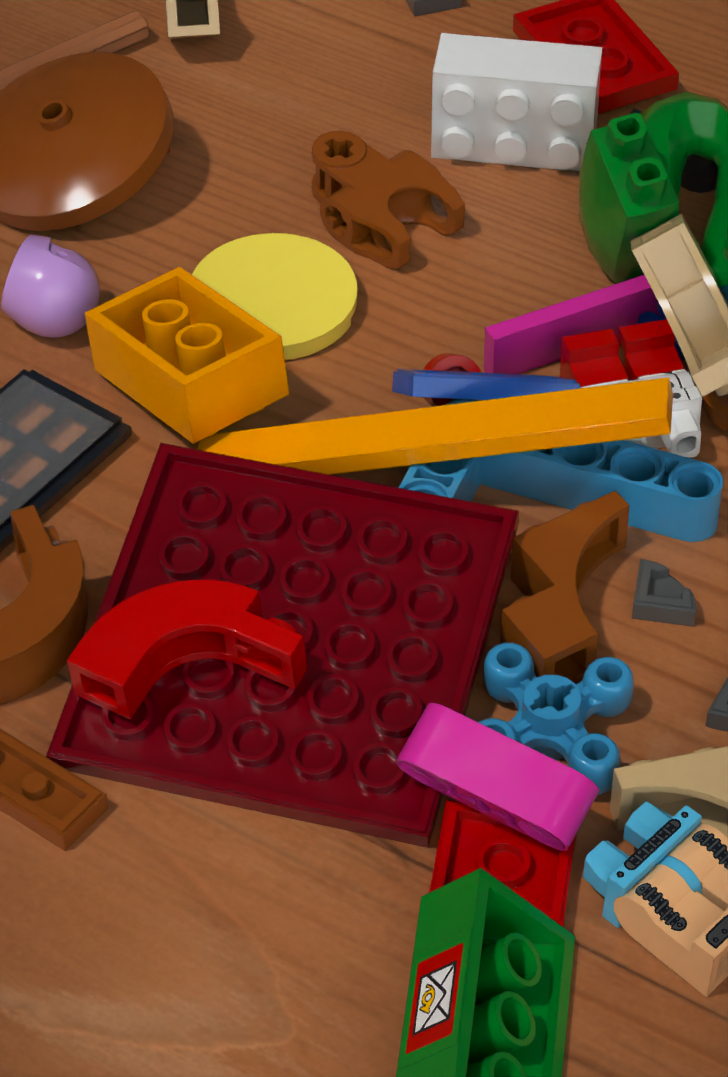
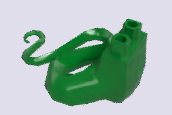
(635, 176)

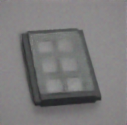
(48, 443)

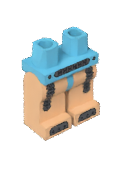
(669, 891)

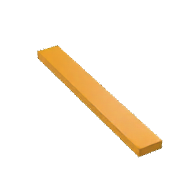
(459, 429)

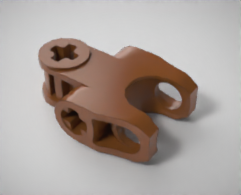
(371, 197)

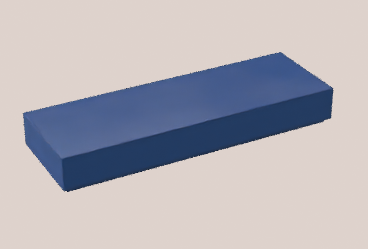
(475, 384)

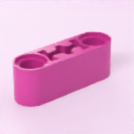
(497, 776)

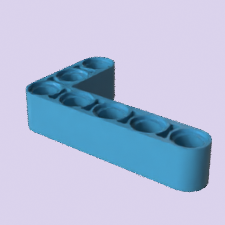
(663, 489)

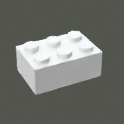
(514, 101)

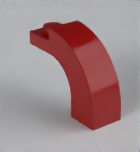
(177, 625)

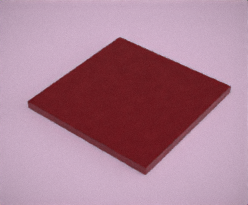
(391, 618)

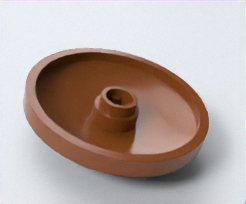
(79, 139)

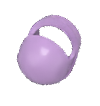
(49, 288)

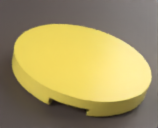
(288, 285)

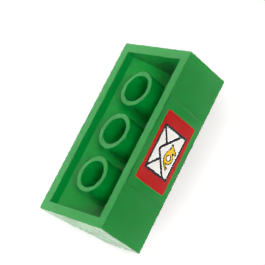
(485, 985)

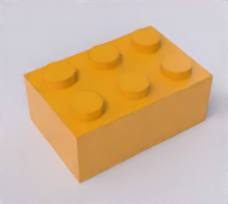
(187, 354)

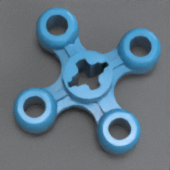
(556, 708)

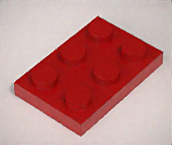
(630, 61)

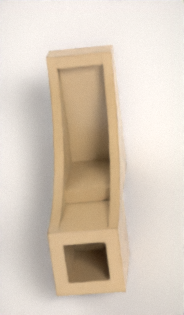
(688, 299)
(672, 783)

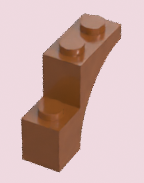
(550, 569)

